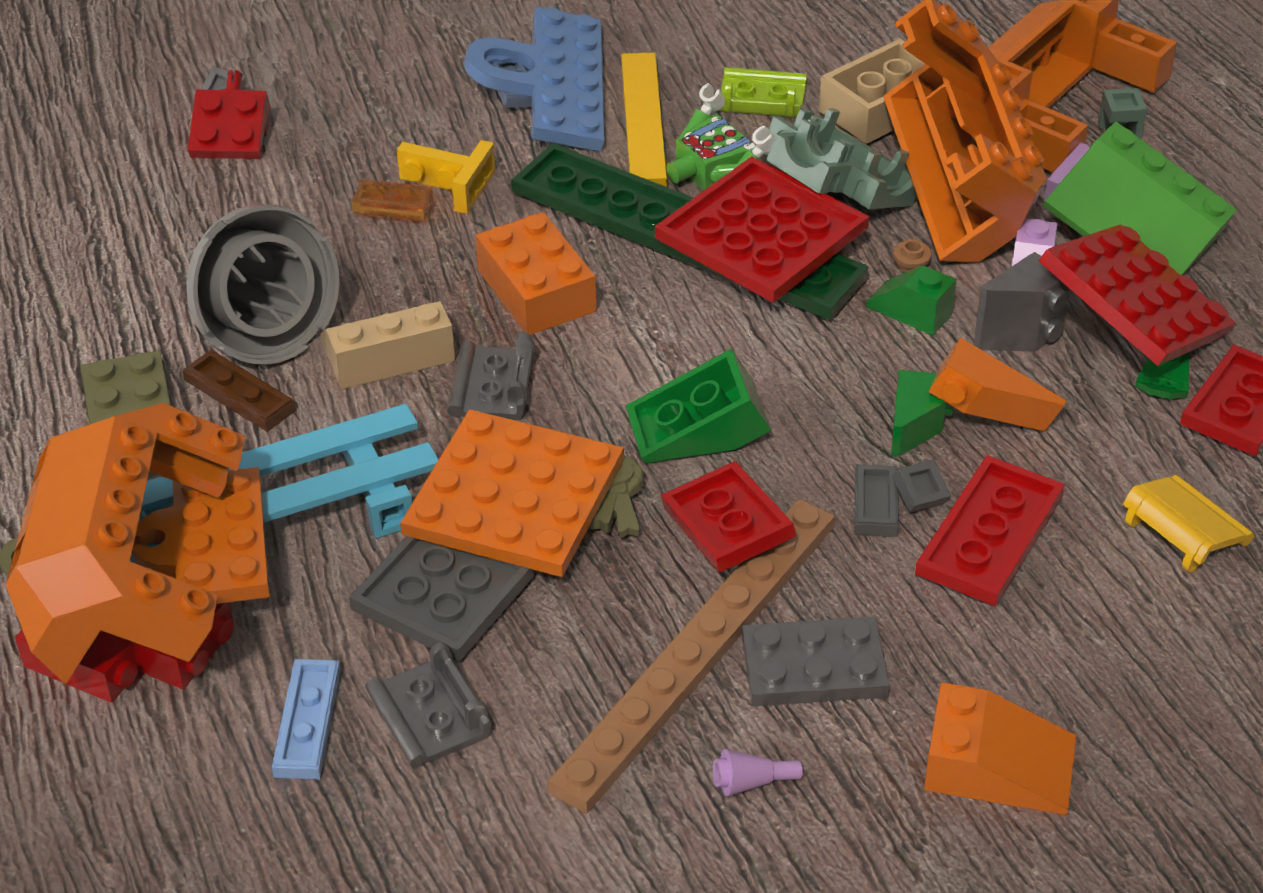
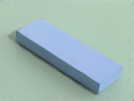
(306, 719)

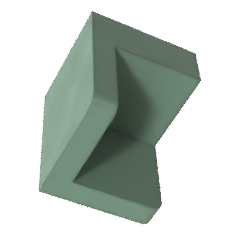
(1125, 107)

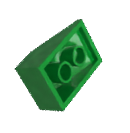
(699, 412)

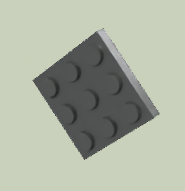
(439, 593)

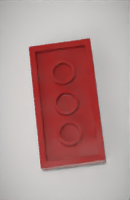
(990, 530)

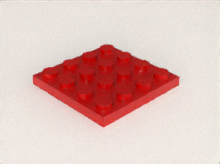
(761, 228)
(1138, 293)

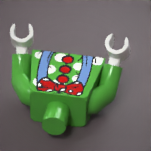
(712, 146)

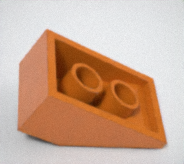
(998, 752)

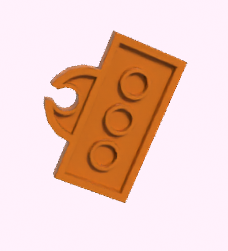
(210, 539)

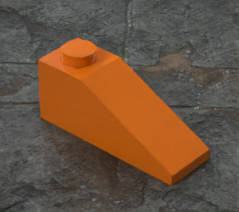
(993, 390)

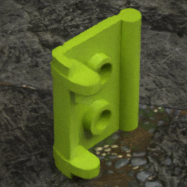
(763, 92)

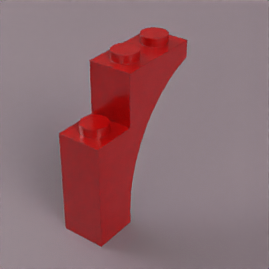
(115, 661)

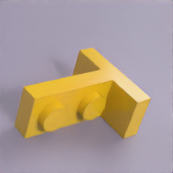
(451, 171)

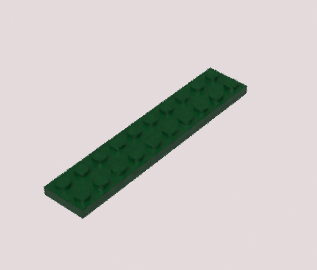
(636, 205)

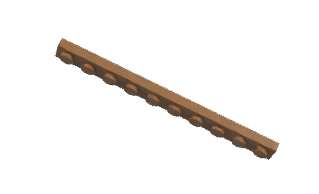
(685, 663)

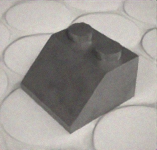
(1021, 308)

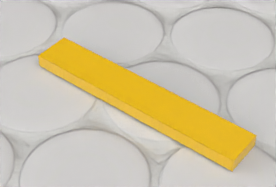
(643, 117)

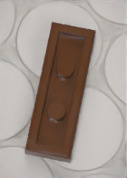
(239, 390)

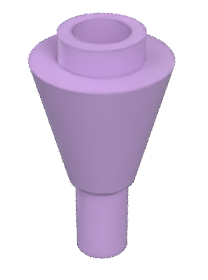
(742, 771)

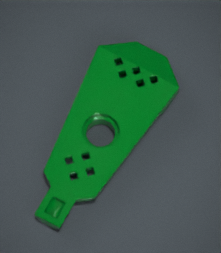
(1166, 380)

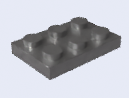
(814, 661)

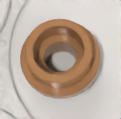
(911, 254)

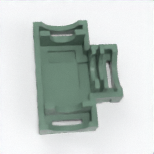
(837, 162)

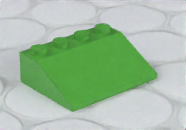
(1141, 189)

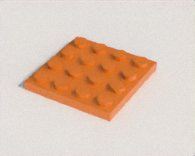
(513, 492)

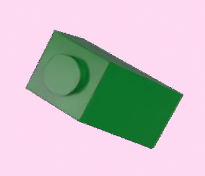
(916, 298)
(917, 411)

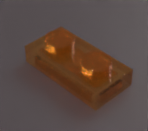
(392, 200)

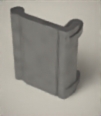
(492, 379)
(430, 709)

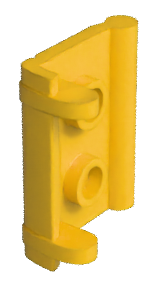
(1184, 518)

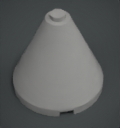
(262, 283)

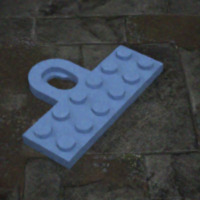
(561, 75)

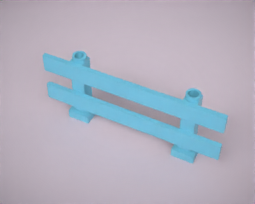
(364, 474)

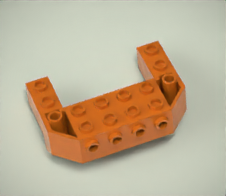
(1058, 47)

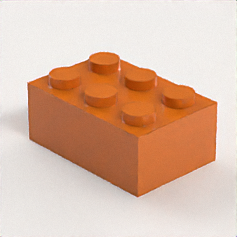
(536, 273)

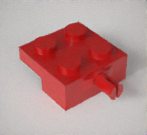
(229, 122)

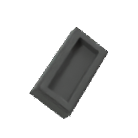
(875, 501)

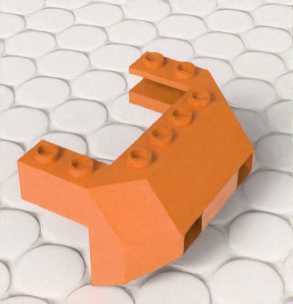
(967, 193)
(80, 530)

